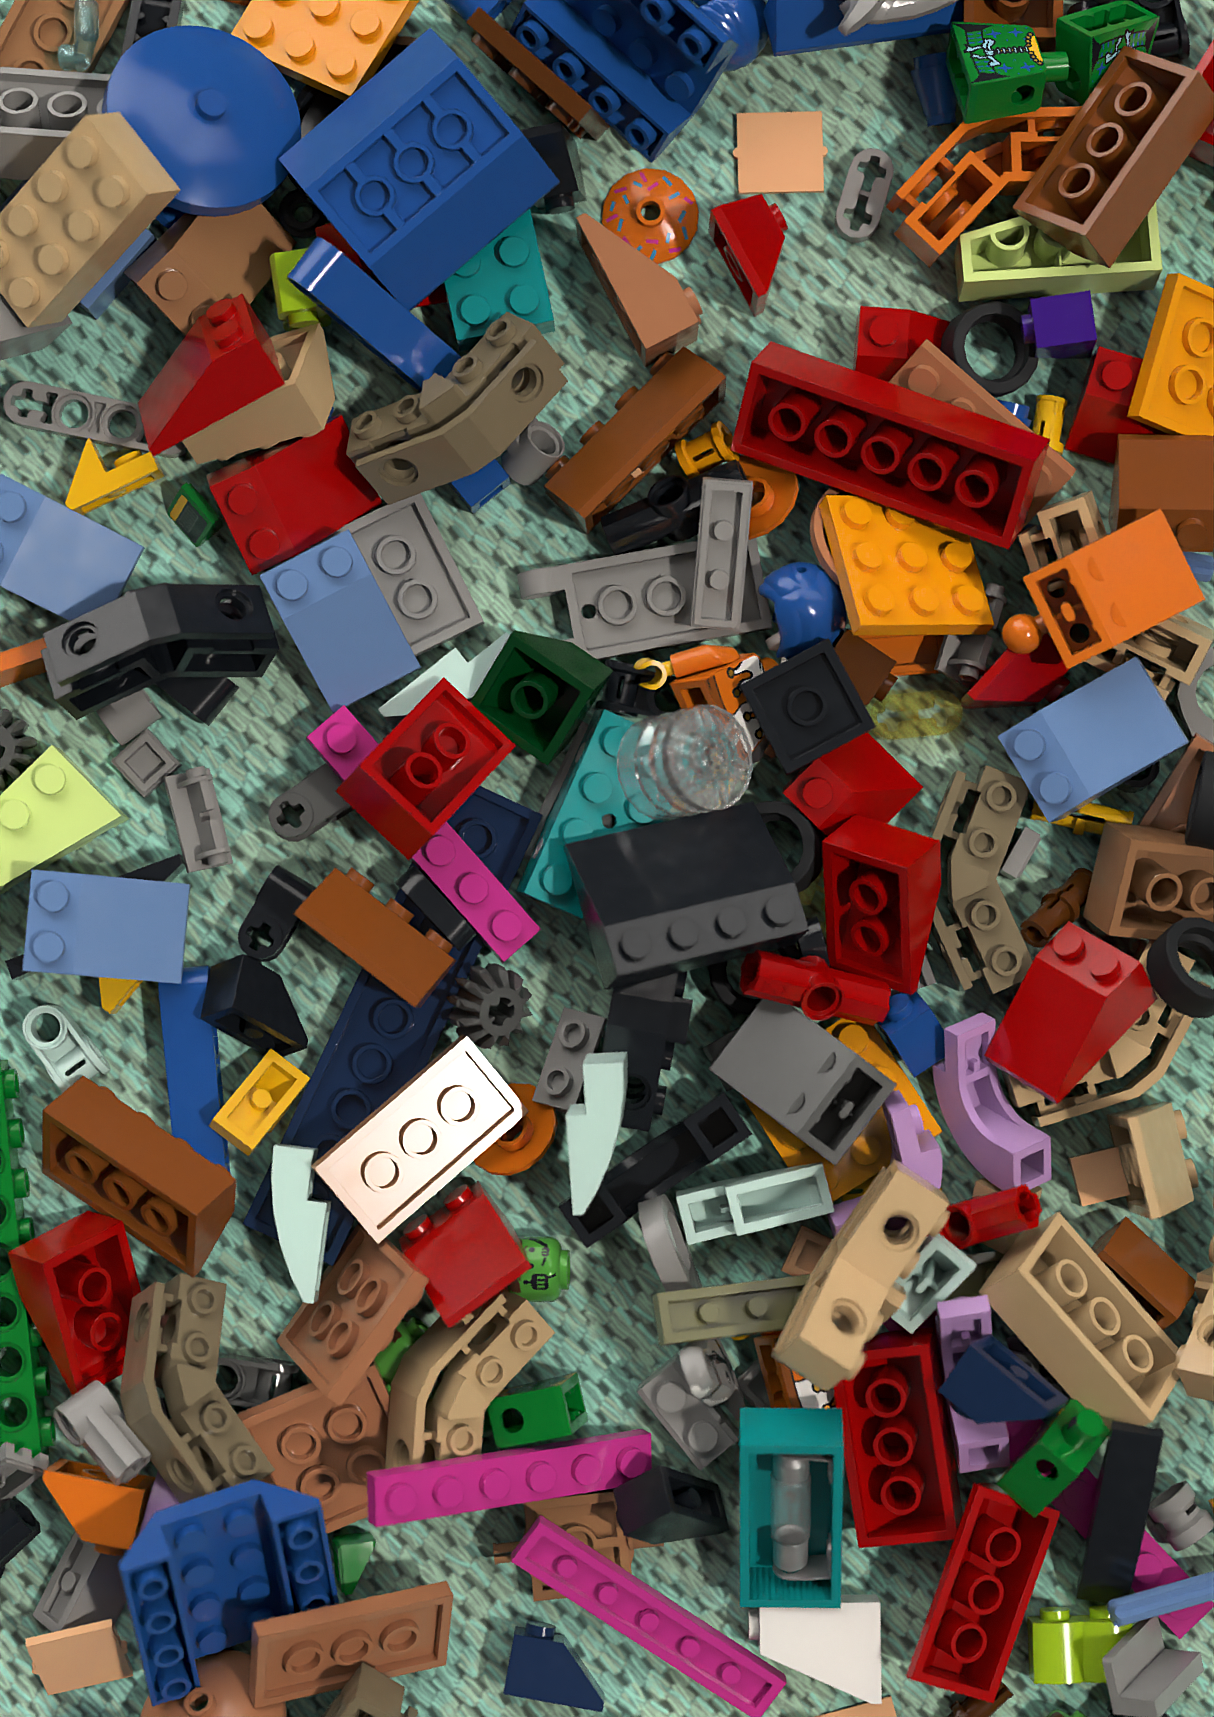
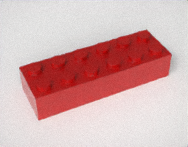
(889, 444)

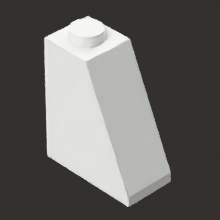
(826, 1643)

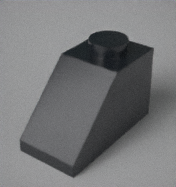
(562, 157)
(252, 1006)
(669, 1507)

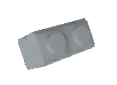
(696, 1427)

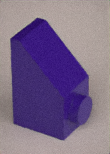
(1060, 326)

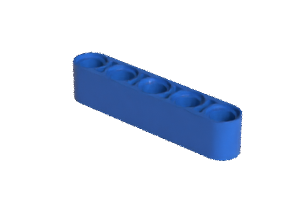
(371, 314)
(192, 1065)

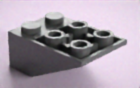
(802, 1078)

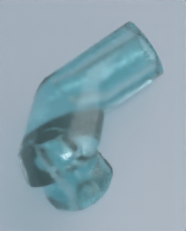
(86, 35)

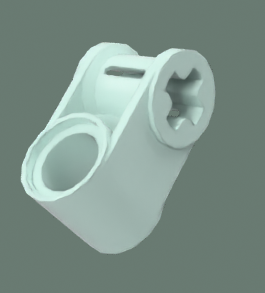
(66, 1050)

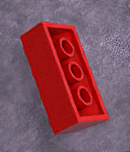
(899, 1443)
(982, 1594)

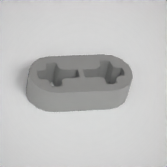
(875, 198)

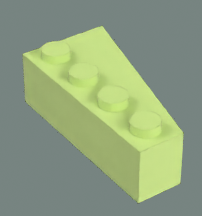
(1024, 262)
(50, 815)

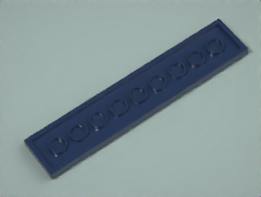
(379, 1034)

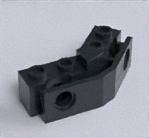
(158, 636)
(646, 1024)

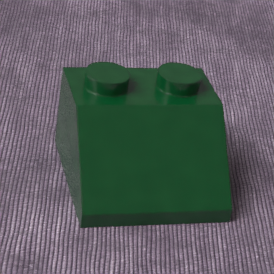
(540, 692)

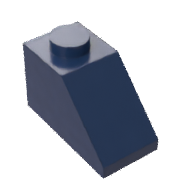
(998, 1386)
(549, 1669)

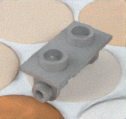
(966, 655)
(198, 819)
(562, 1074)

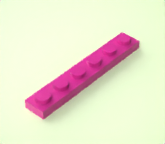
(445, 857)
(506, 1477)
(648, 1617)

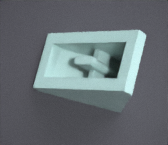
(932, 1280)

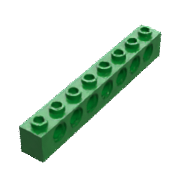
(31, 1381)

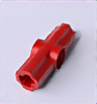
(814, 987)
(991, 1216)

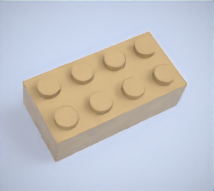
(78, 217)
(1083, 1324)

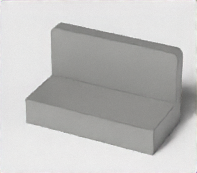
(82, 1588)
(1146, 1676)

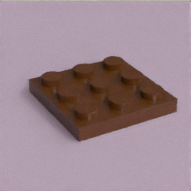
(535, 77)

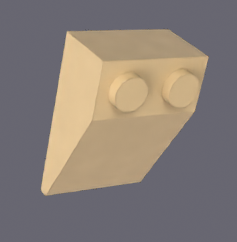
(1154, 1158)

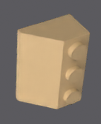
(287, 412)

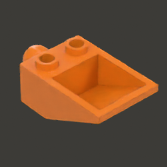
(1112, 588)

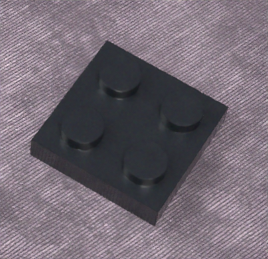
(807, 706)

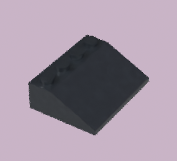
(684, 894)

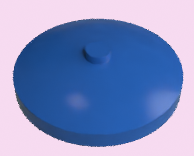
(208, 115)

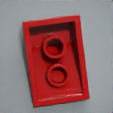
(211, 374)
(291, 495)
(425, 768)
(880, 900)
(1069, 1012)
(464, 1251)
(80, 1295)

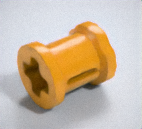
(690, 452)

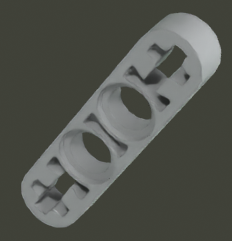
(97, 426)

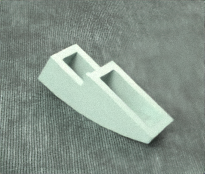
(454, 668)
(595, 1125)
(754, 1202)
(299, 1217)

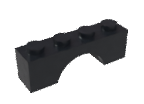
(658, 1167)

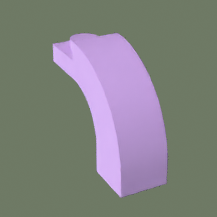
(979, 1114)
(910, 1147)
(957, 1326)

